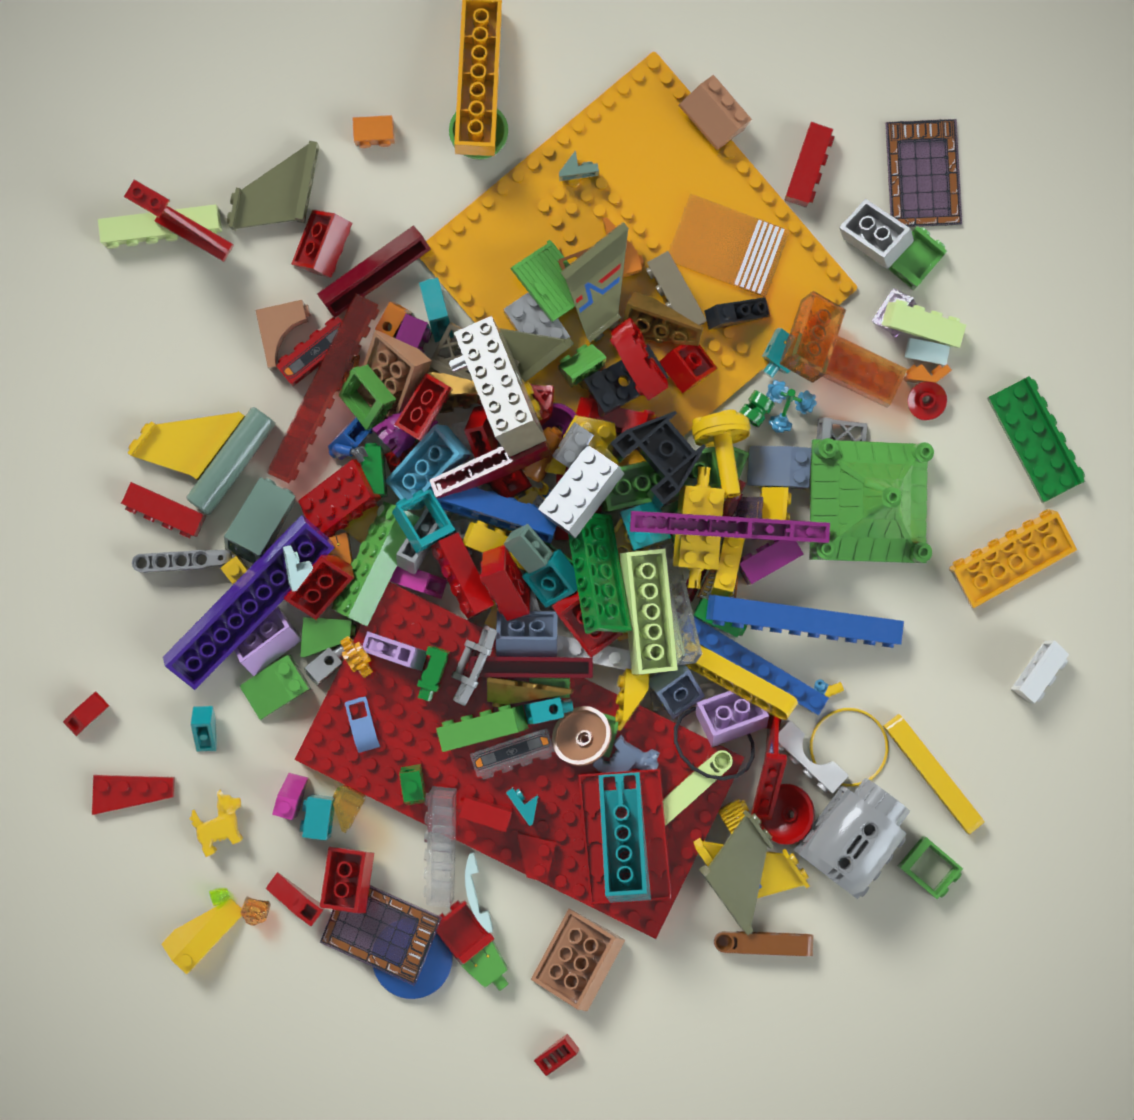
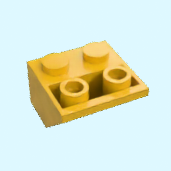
(775, 503)

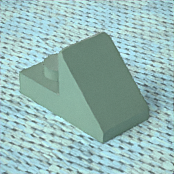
(573, 171)

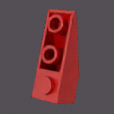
(295, 899)

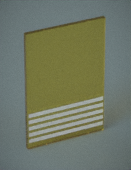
(728, 245)

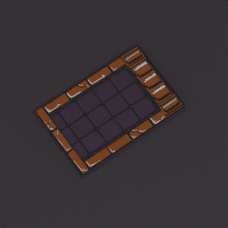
(924, 172)
(387, 937)

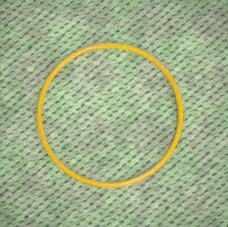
(863, 712)

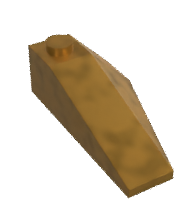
(661, 322)
(463, 392)
(508, 691)

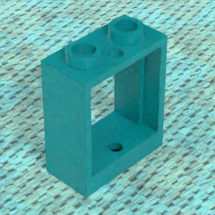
(437, 513)

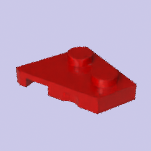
(536, 856)

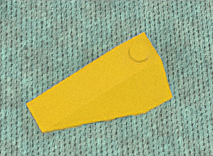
(197, 937)

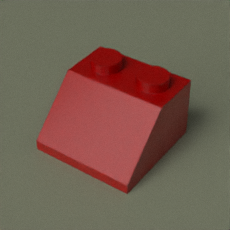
(687, 366)

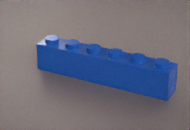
(498, 511)

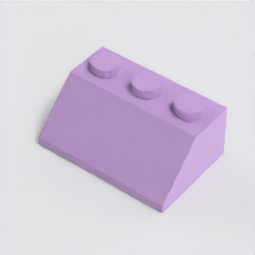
(267, 642)

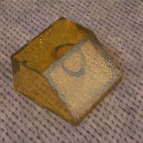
(347, 806)

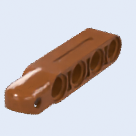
(764, 943)

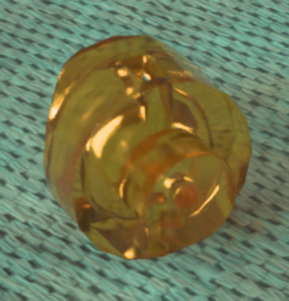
(255, 911)

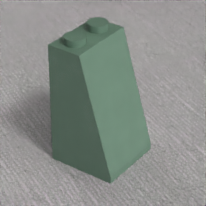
(259, 520)

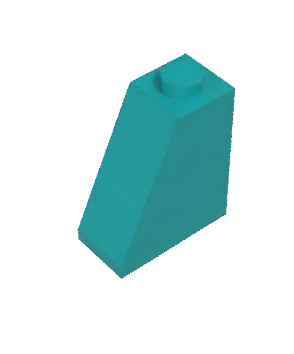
(435, 308)

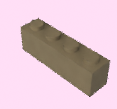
(674, 288)

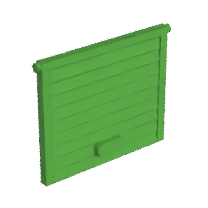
(544, 282)

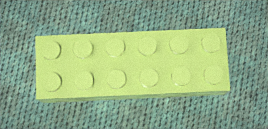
(649, 611)

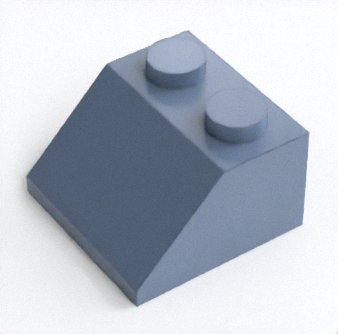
(676, 690)

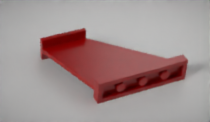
(177, 222)
(771, 772)

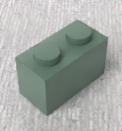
(528, 548)

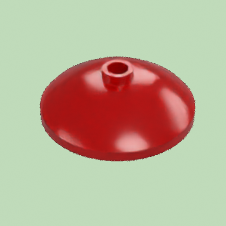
(783, 827)

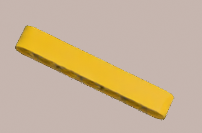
(744, 684)
(933, 774)

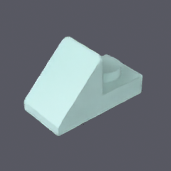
(296, 571)

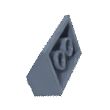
(527, 635)

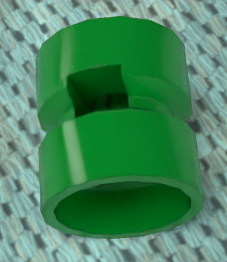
(757, 408)

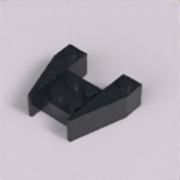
(663, 450)

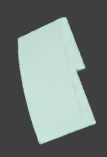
(927, 351)

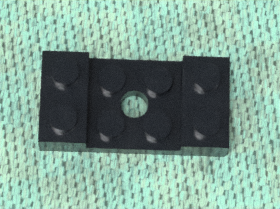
(606, 389)

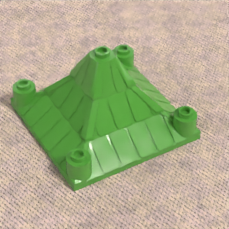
(871, 499)

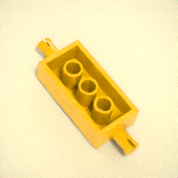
(695, 550)

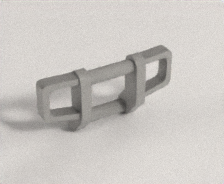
(469, 684)

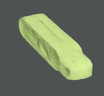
(695, 784)

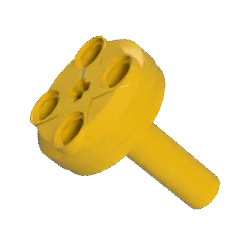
(722, 431)

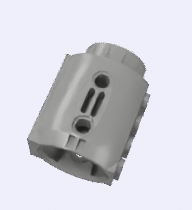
(855, 836)

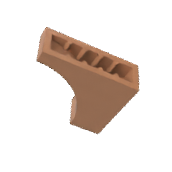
(277, 323)

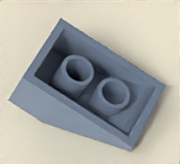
(779, 466)

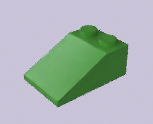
(581, 365)
(275, 686)

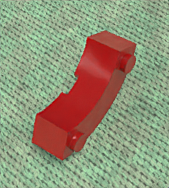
(631, 348)
(622, 417)

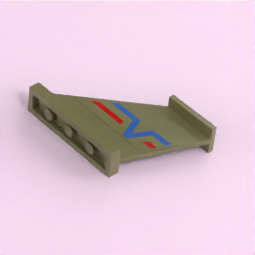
(597, 283)

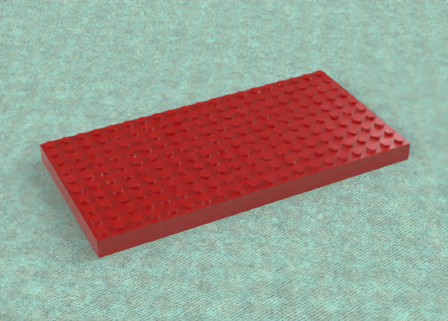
(410, 737)

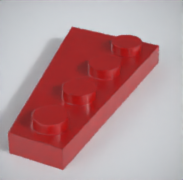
(121, 791)

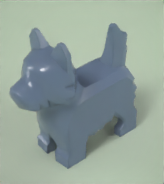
(627, 758)

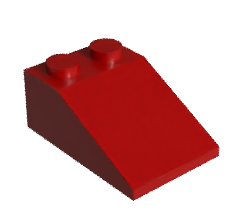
(571, 615)

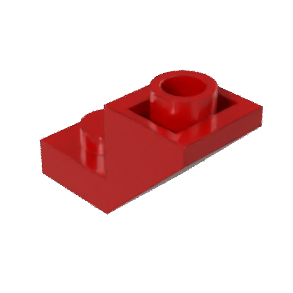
(86, 713)

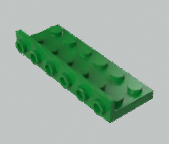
(1036, 439)
(599, 577)

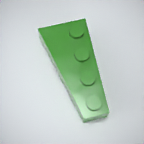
(482, 728)

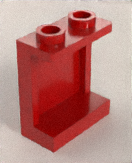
(462, 932)

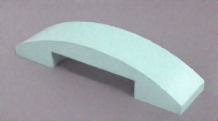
(482, 916)

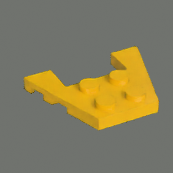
(604, 434)

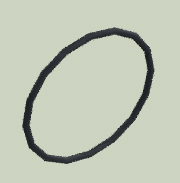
(700, 771)

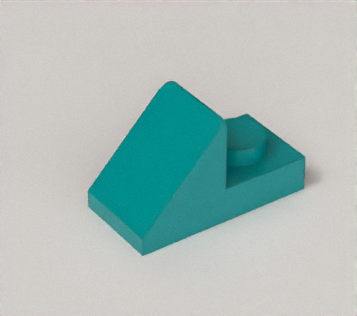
(526, 809)

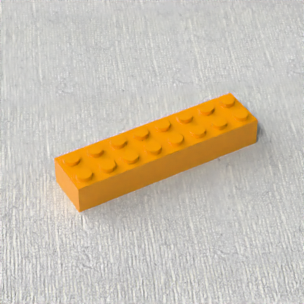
(478, 77)

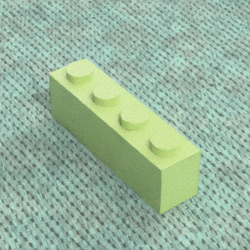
(924, 324)

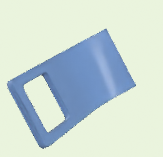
(362, 728)

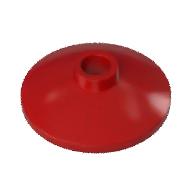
(930, 409)

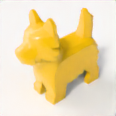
(220, 827)

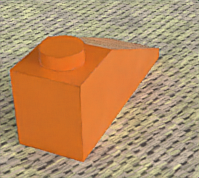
(633, 262)

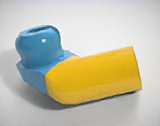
(826, 689)

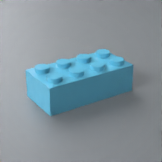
(431, 457)

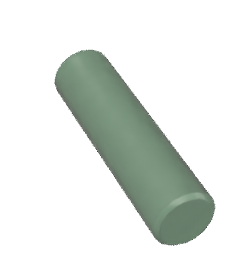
(231, 460)

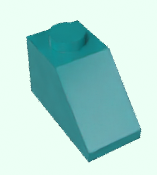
(204, 728)

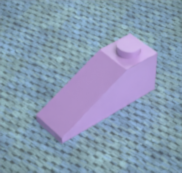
(394, 651)

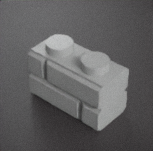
(572, 444)

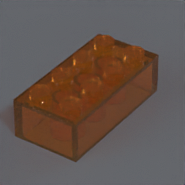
(812, 337)
(864, 372)

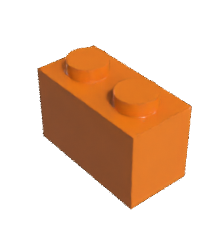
(373, 131)

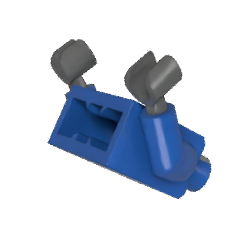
(347, 441)

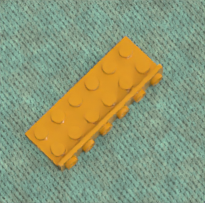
(1013, 557)

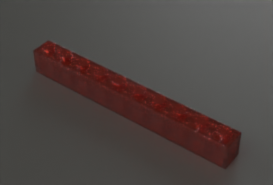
(322, 388)

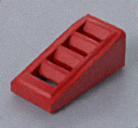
(569, 1044)

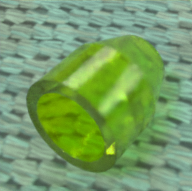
(219, 895)

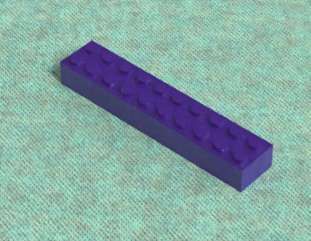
(243, 605)

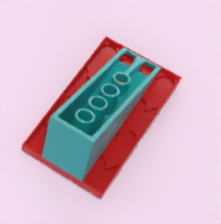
(625, 836)

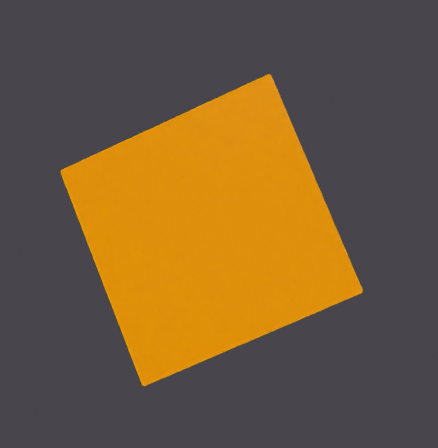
(647, 169)

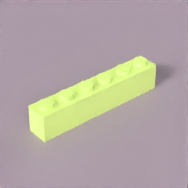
(142, 227)

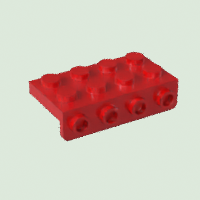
(339, 499)

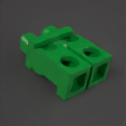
(433, 673)

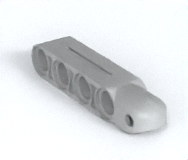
(213, 559)

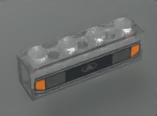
(512, 752)

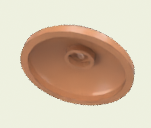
(572, 731)

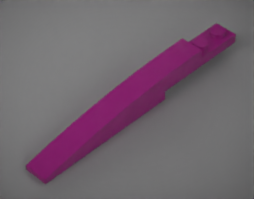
(729, 526)

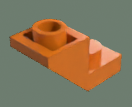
(920, 374)

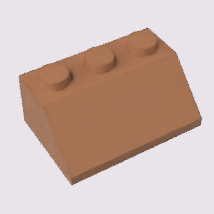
(715, 112)

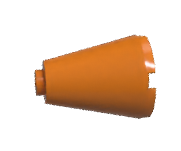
(537, 470)

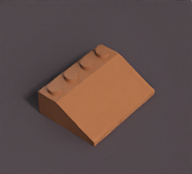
(397, 366)
(577, 960)

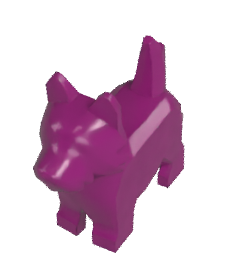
(394, 436)

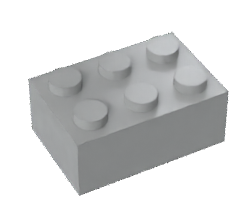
(876, 234)
(528, 317)

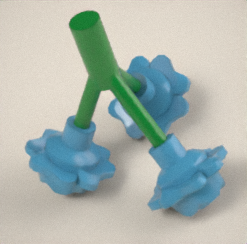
(777, 392)

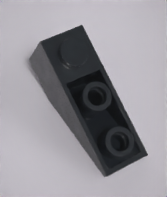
(736, 313)

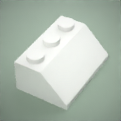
(1041, 671)

